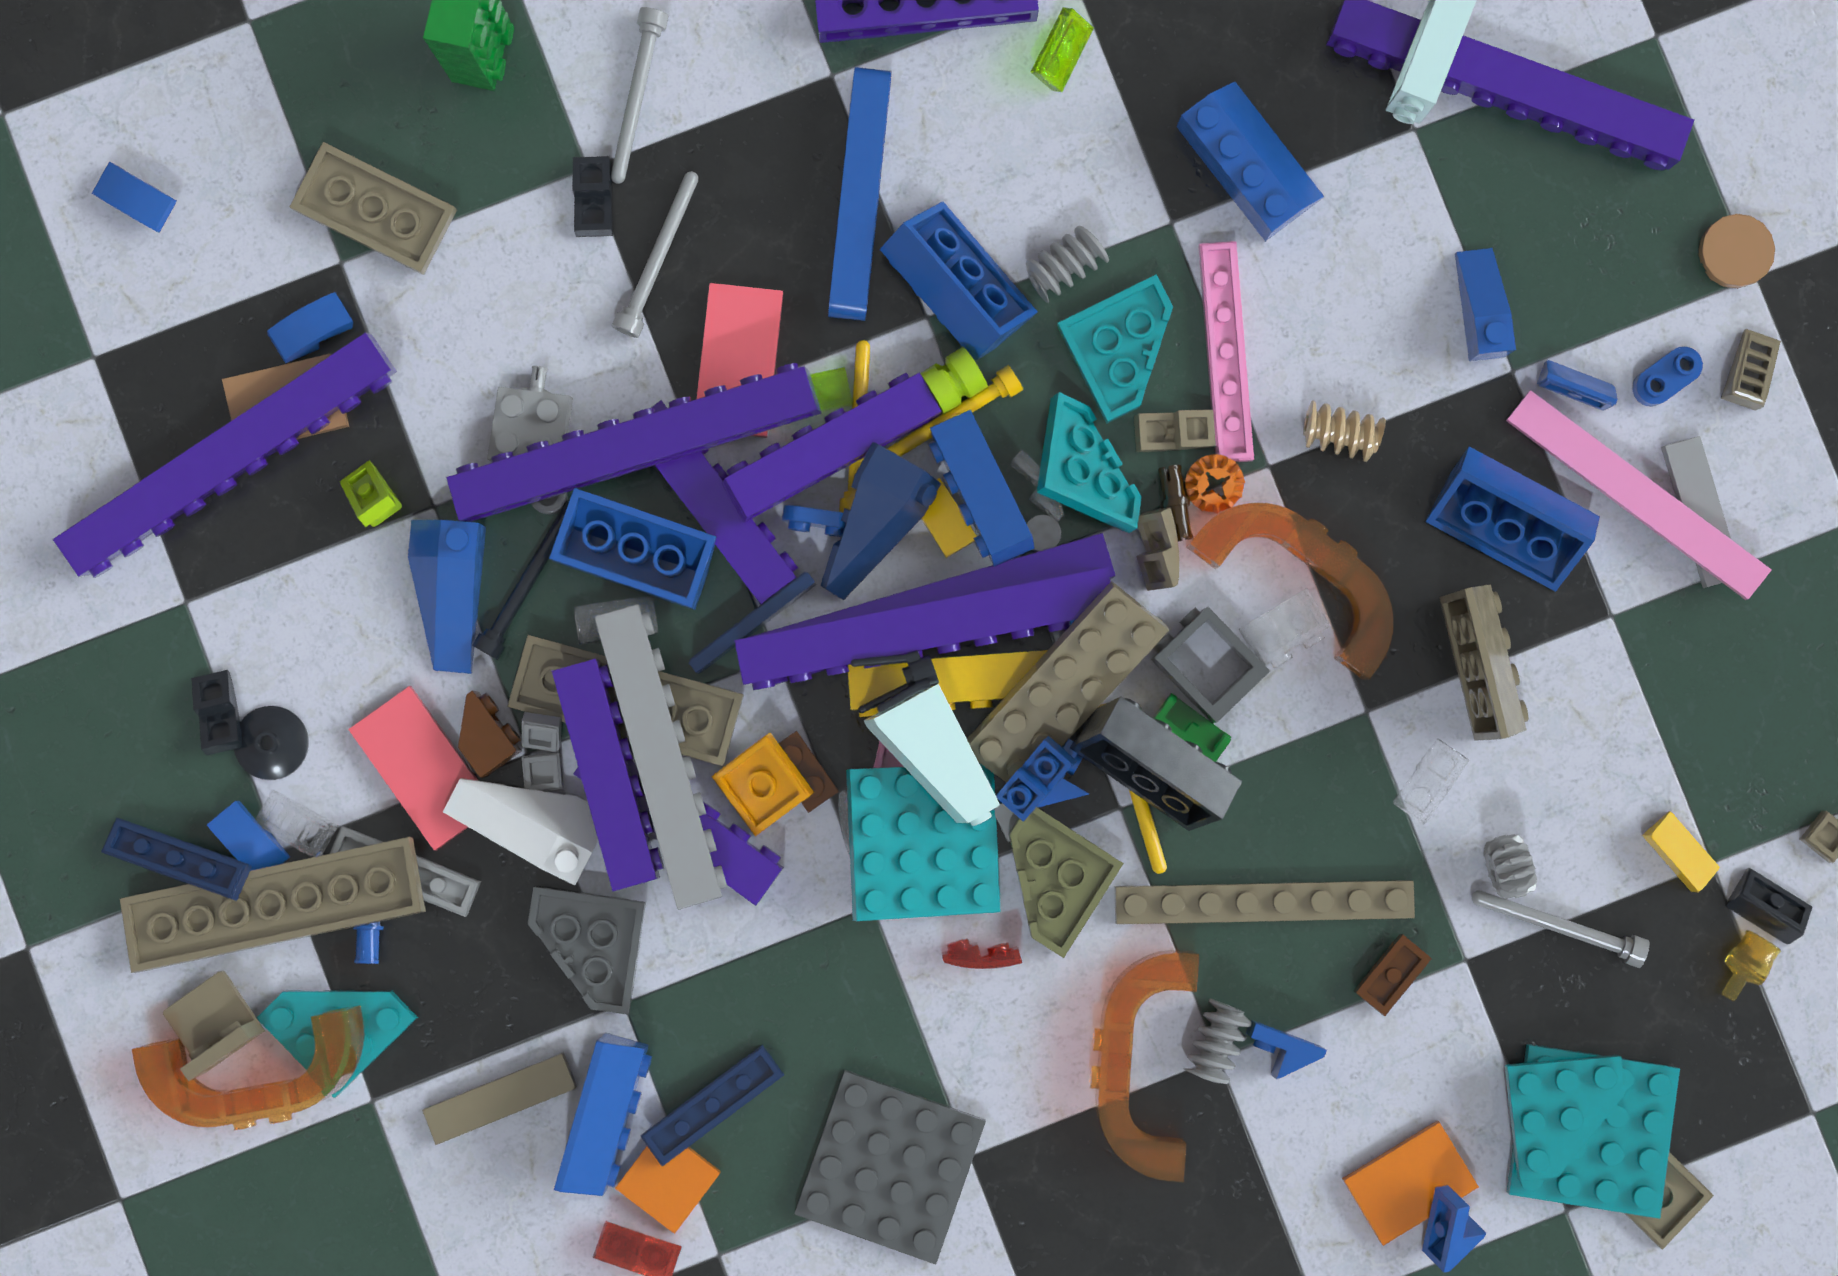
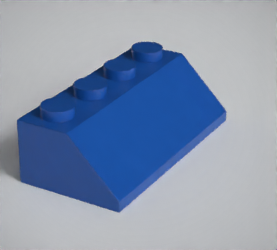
(1248, 160)
(957, 280)
(1513, 519)
(634, 549)
(602, 1116)

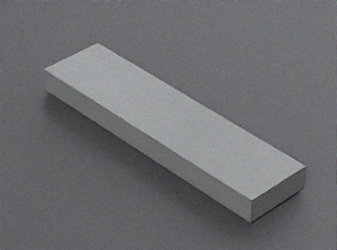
(1695, 488)
(438, 883)

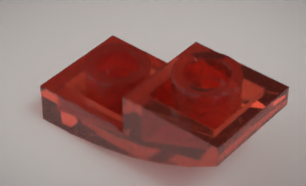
(968, 955)
(636, 1251)

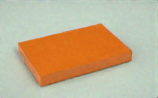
(1400, 1184)

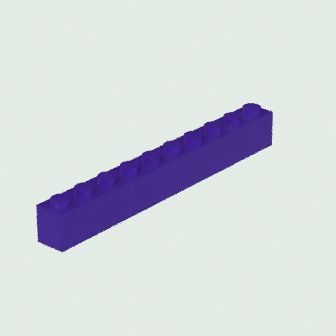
(1521, 87)
(633, 444)
(226, 455)
(1061, 560)
(918, 627)

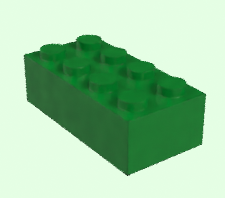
(469, 40)

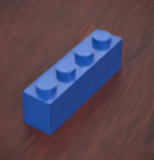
(982, 489)

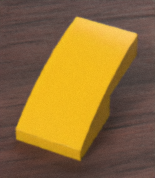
(947, 524)

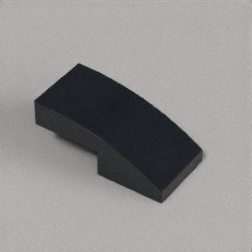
(592, 196)
(217, 712)

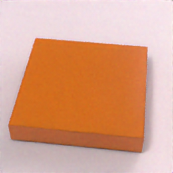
(668, 1190)

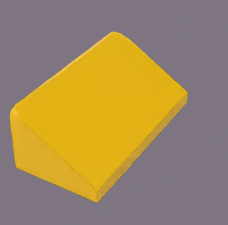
(1681, 852)

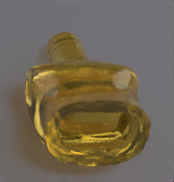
(1749, 963)

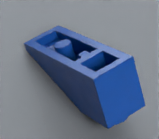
(1484, 306)

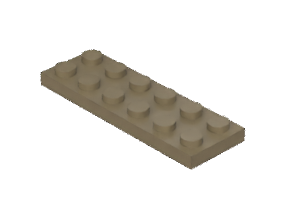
(1068, 681)
(704, 711)

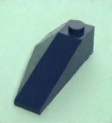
(886, 506)

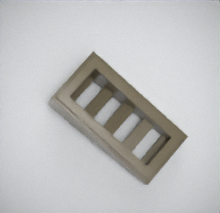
(1732, 390)

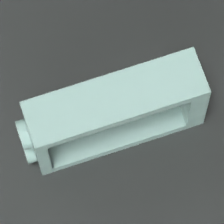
(1429, 59)

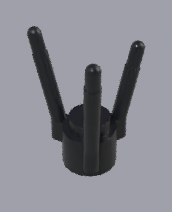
(918, 675)

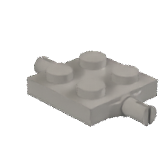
(528, 416)

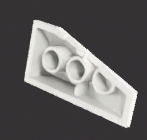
(534, 824)

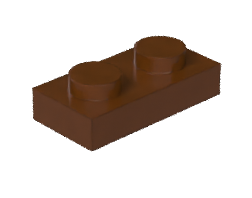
(810, 769)
(1392, 974)

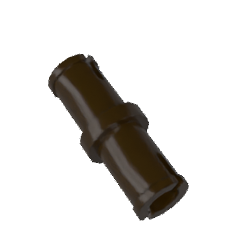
(1175, 498)

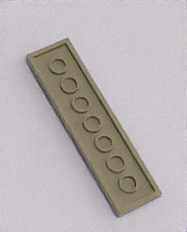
(274, 905)

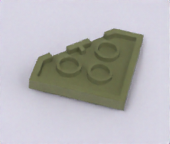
(1058, 878)

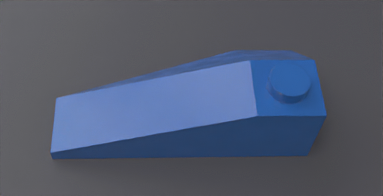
(447, 582)

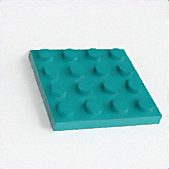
(913, 854)
(1626, 1156)

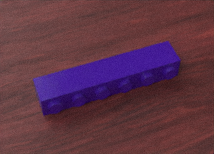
(831, 447)
(742, 544)
(606, 774)
(743, 865)

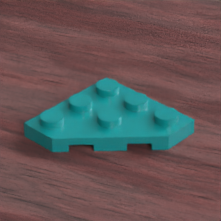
(1119, 344)
(1083, 468)
(290, 1021)
(1559, 1109)

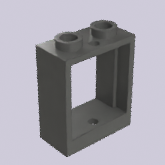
(1235, 691)

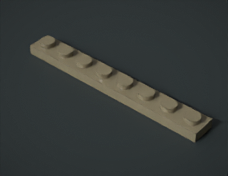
(1264, 902)

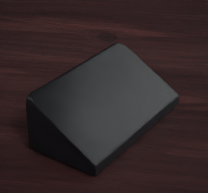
(1770, 907)

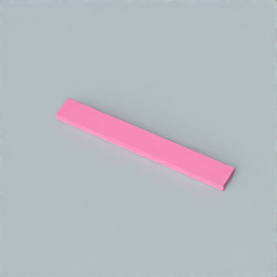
(1638, 495)

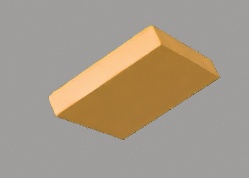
(762, 784)

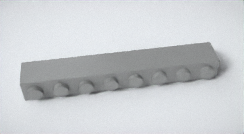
(659, 757)

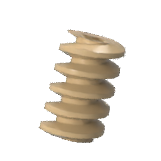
(1343, 430)

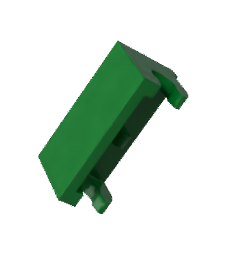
(1193, 727)

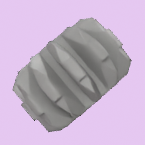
(1510, 866)

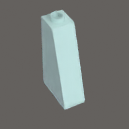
(936, 753)

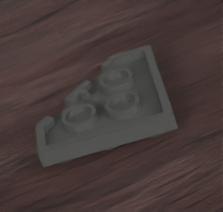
(592, 942)

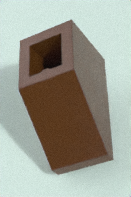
(483, 737)

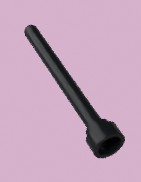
(492, 640)

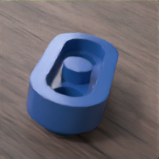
(1668, 375)
(802, 518)

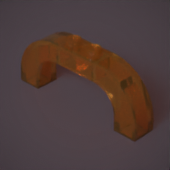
(1332, 560)
(1158, 972)
(336, 1056)

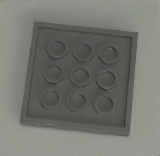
(890, 1167)

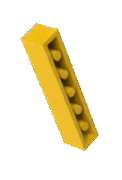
(961, 679)

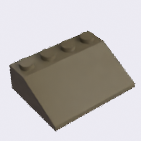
(1484, 663)

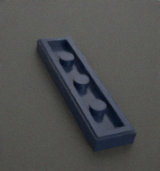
(752, 622)
(176, 859)
(712, 1105)

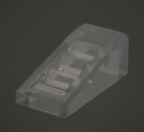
(320, 840)

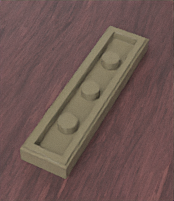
(499, 1098)

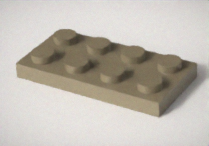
(373, 208)

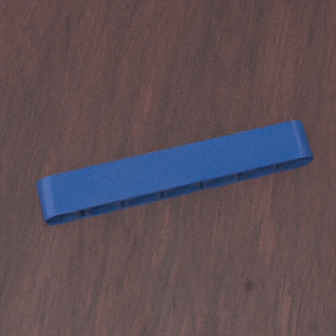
(859, 194)

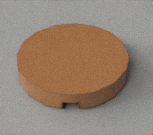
(1737, 251)

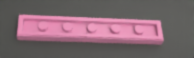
(1226, 350)

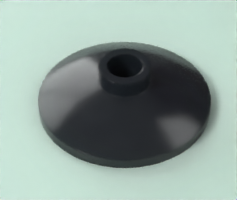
(288, 747)

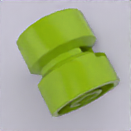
(954, 380)

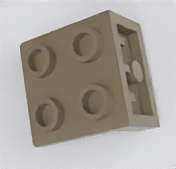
(212, 1023)

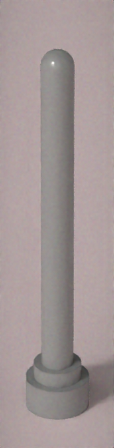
(651, 25)
(630, 319)
(1631, 949)

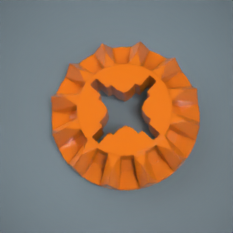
(1219, 467)

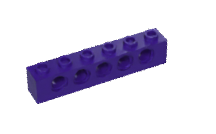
(911, 18)

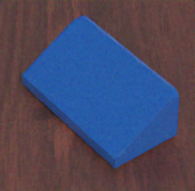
(1577, 385)

